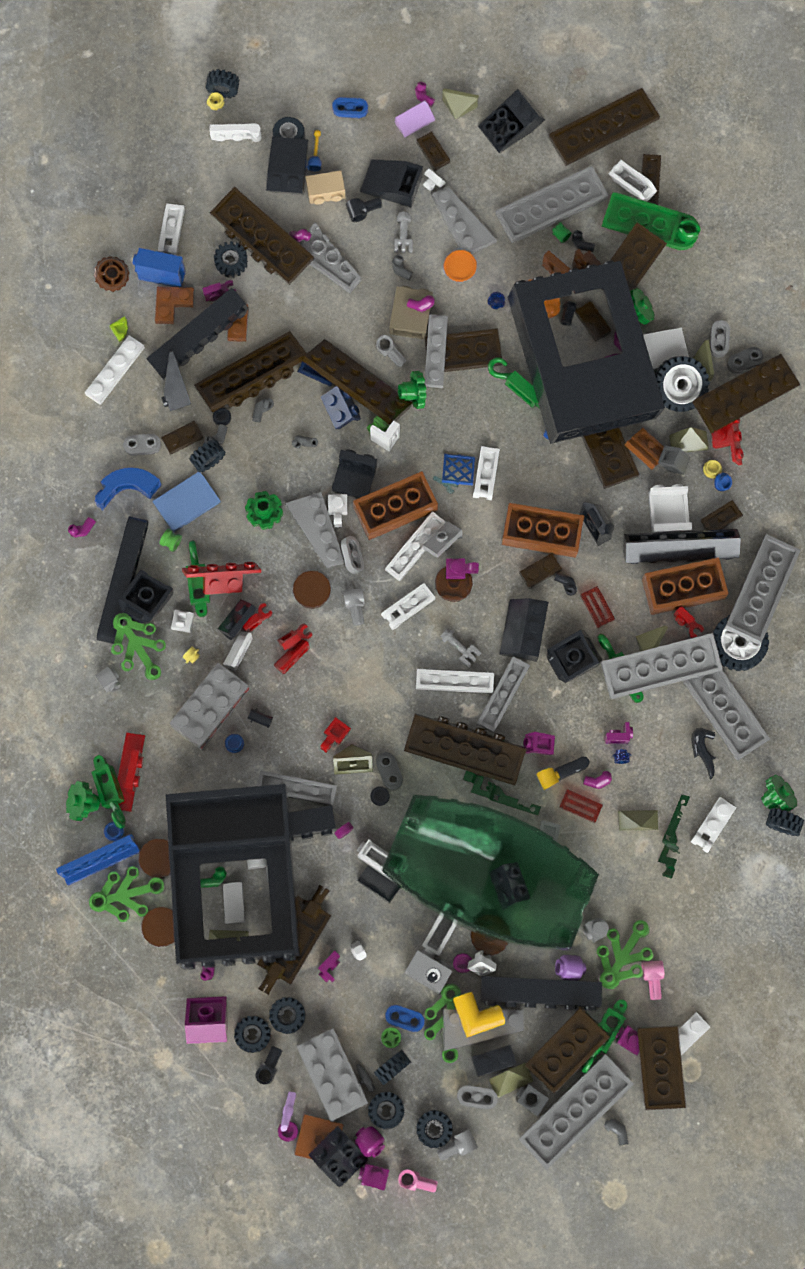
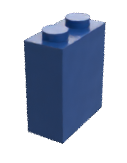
(159, 267)

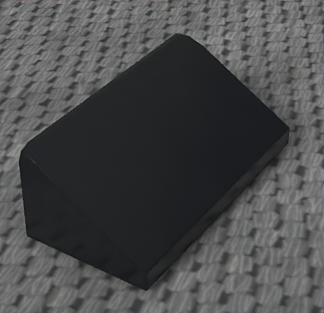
(378, 884)

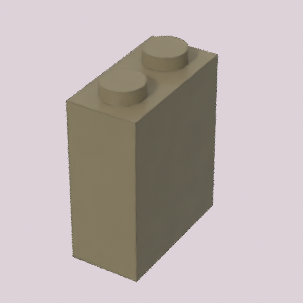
(406, 320)

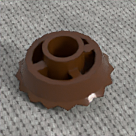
(111, 273)

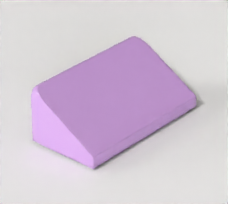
(414, 119)

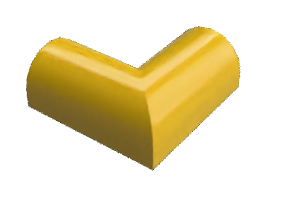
(477, 1021)

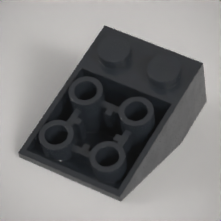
(511, 121)
(393, 181)

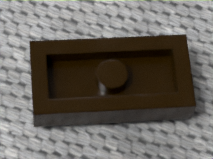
(433, 151)
(593, 321)
(182, 437)
(722, 517)
(540, 570)

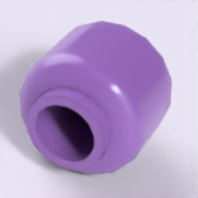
(570, 967)

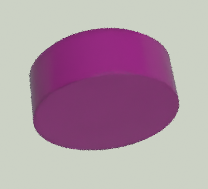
(344, 830)
(460, 962)
(290, 1134)

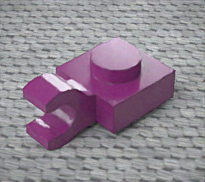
(216, 290)
(457, 568)

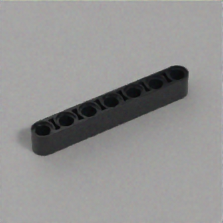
(122, 576)

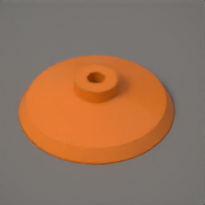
(460, 265)

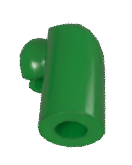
(216, 879)

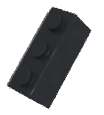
(524, 628)

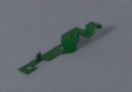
(496, 790)
(671, 844)

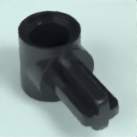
(358, 209)
(269, 1064)

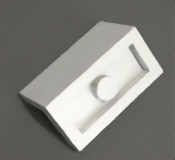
(388, 438)

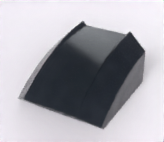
(597, 522)
(145, 597)
(573, 656)

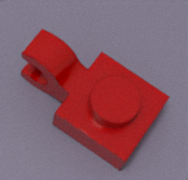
(256, 619)
(685, 619)
(290, 639)
(336, 733)

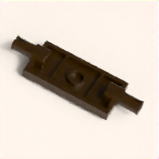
(310, 926)

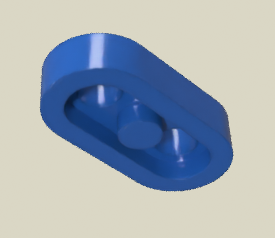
(350, 107)
(404, 1019)

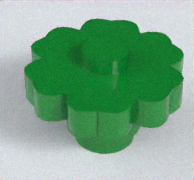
(642, 306)
(414, 390)
(264, 510)
(779, 794)
(81, 801)

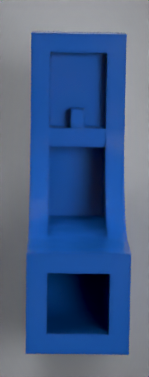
(126, 479)

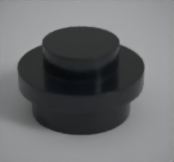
(222, 416)
(380, 796)

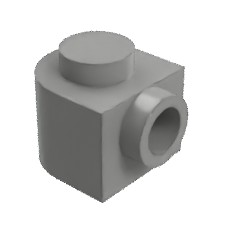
(108, 679)
(595, 929)

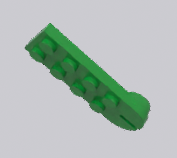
(673, 227)

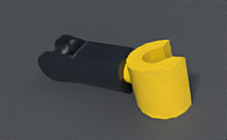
(549, 777)

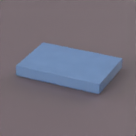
(186, 501)

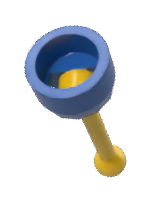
(314, 163)

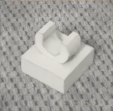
(433, 180)
(182, 621)
(482, 964)

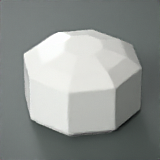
(358, 950)

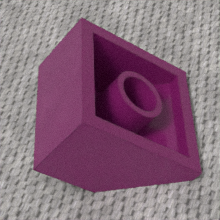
(206, 1020)

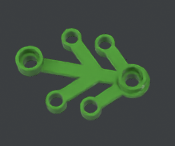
(135, 644)
(123, 895)
(623, 956)
(439, 1024)

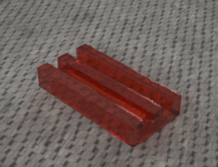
(590, 593)
(596, 812)

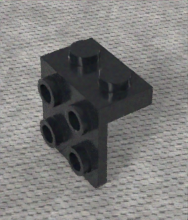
(354, 474)
(338, 1157)

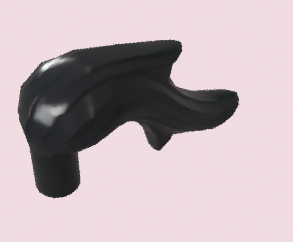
(699, 748)

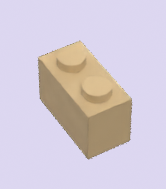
(325, 187)

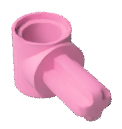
(653, 972)
(418, 1182)

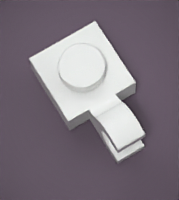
(337, 506)

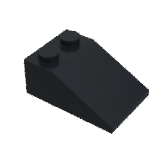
(287, 166)

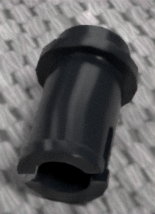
(568, 313)
(260, 718)

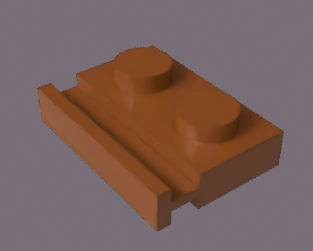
(554, 264)
(645, 448)

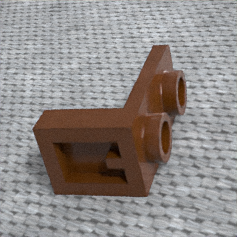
(583, 260)

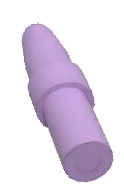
(288, 1111)

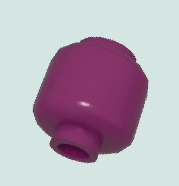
(369, 1141)

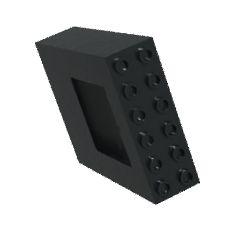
(593, 393)
(231, 828)

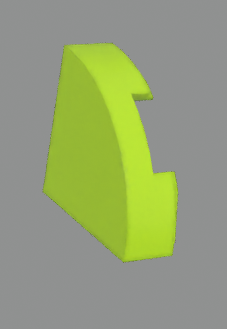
(120, 328)

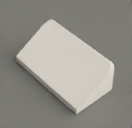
(238, 650)
(234, 903)

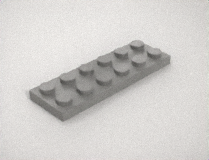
(552, 204)
(762, 589)
(661, 666)
(727, 713)
(575, 1112)

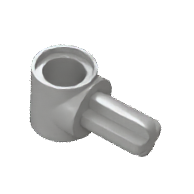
(391, 352)
(355, 601)
(462, 1144)

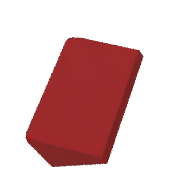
(292, 656)

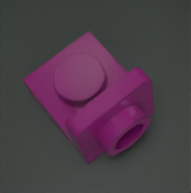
(617, 737)
(539, 743)
(330, 963)
(628, 1039)
(374, 1176)

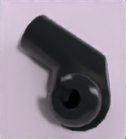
(580, 243)
(568, 583)

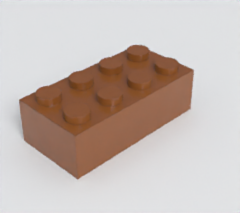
(395, 505)
(542, 530)
(685, 586)

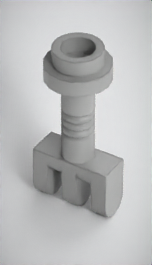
(403, 218)
(447, 635)

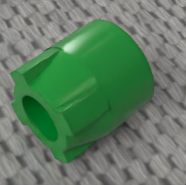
(561, 233)

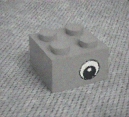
(428, 971)

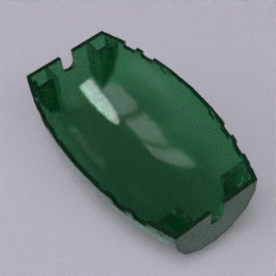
(446, 860)

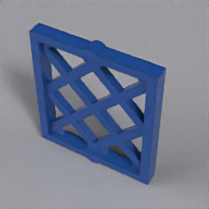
(457, 481)

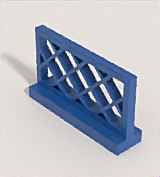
(99, 860)

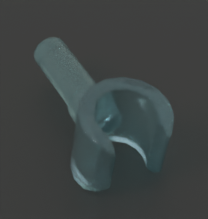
(447, 485)

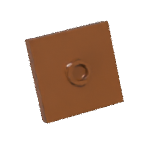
(312, 1133)

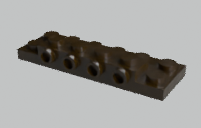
(261, 236)
(251, 373)
(465, 748)

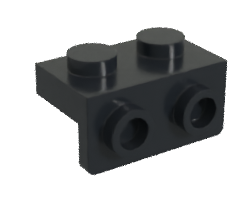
(236, 619)
(509, 885)

